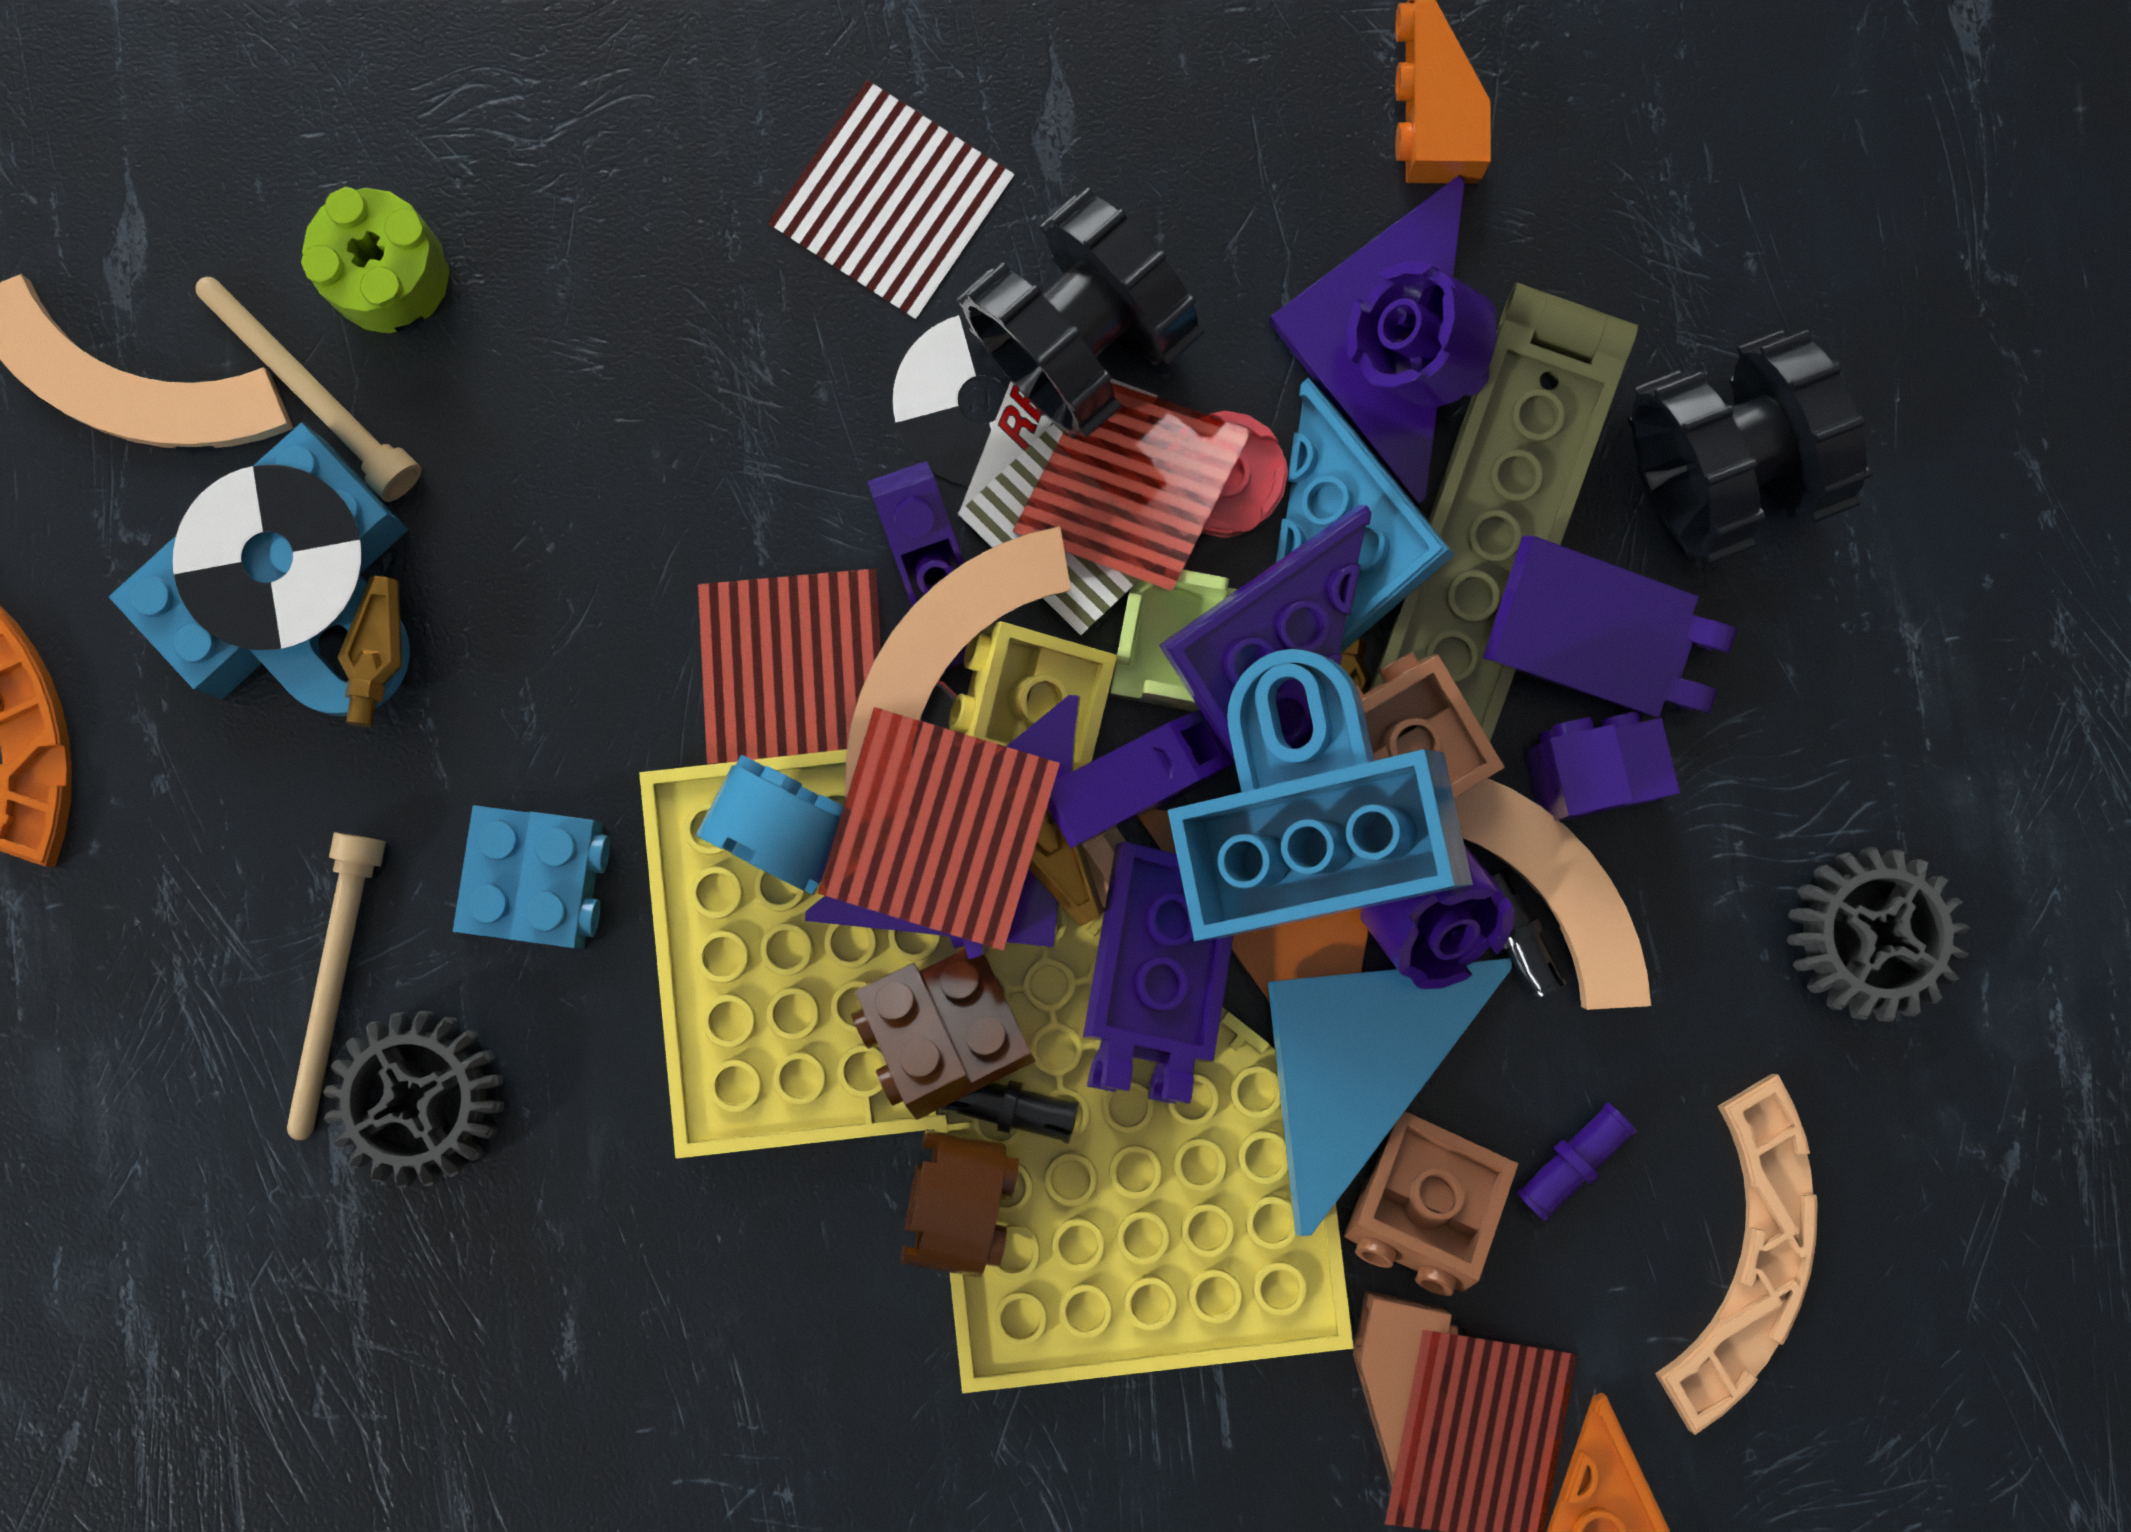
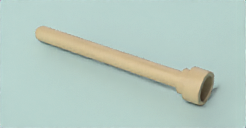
(387, 469)
(354, 861)

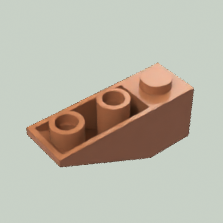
(1387, 1359)

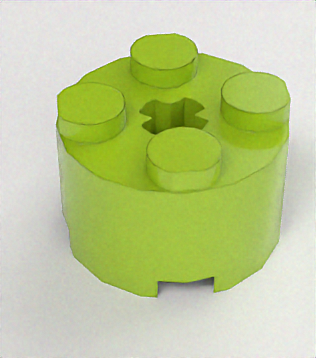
(343, 263)

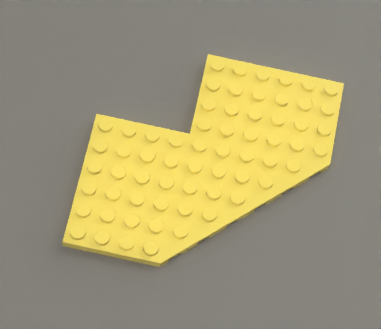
(1123, 1251)

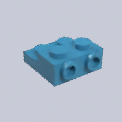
(531, 877)

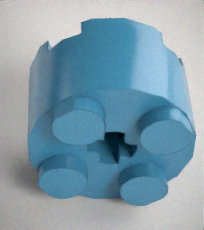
(773, 823)

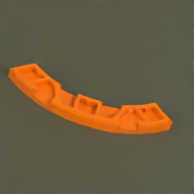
(34, 752)

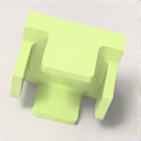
(1151, 618)

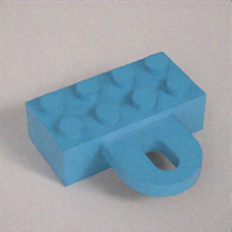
(219, 667)
(1316, 822)

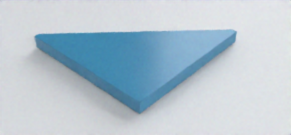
(1330, 477)
(1353, 1062)

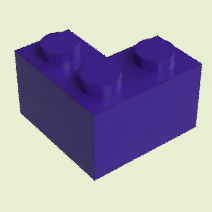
(1601, 768)

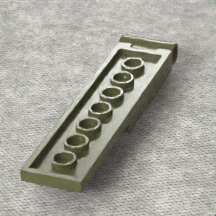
(1511, 478)

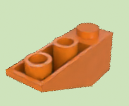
(1445, 102)

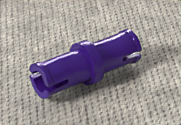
(1576, 1161)

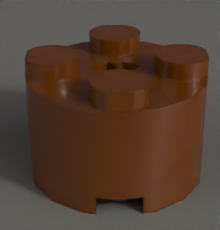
(958, 1204)

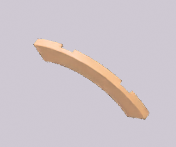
(128, 405)
(949, 620)
(1572, 885)
(1772, 1263)

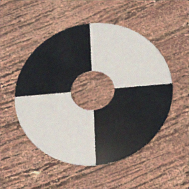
(928, 399)
(277, 612)

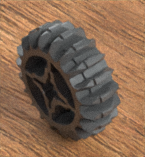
(1907, 894)
(399, 1078)

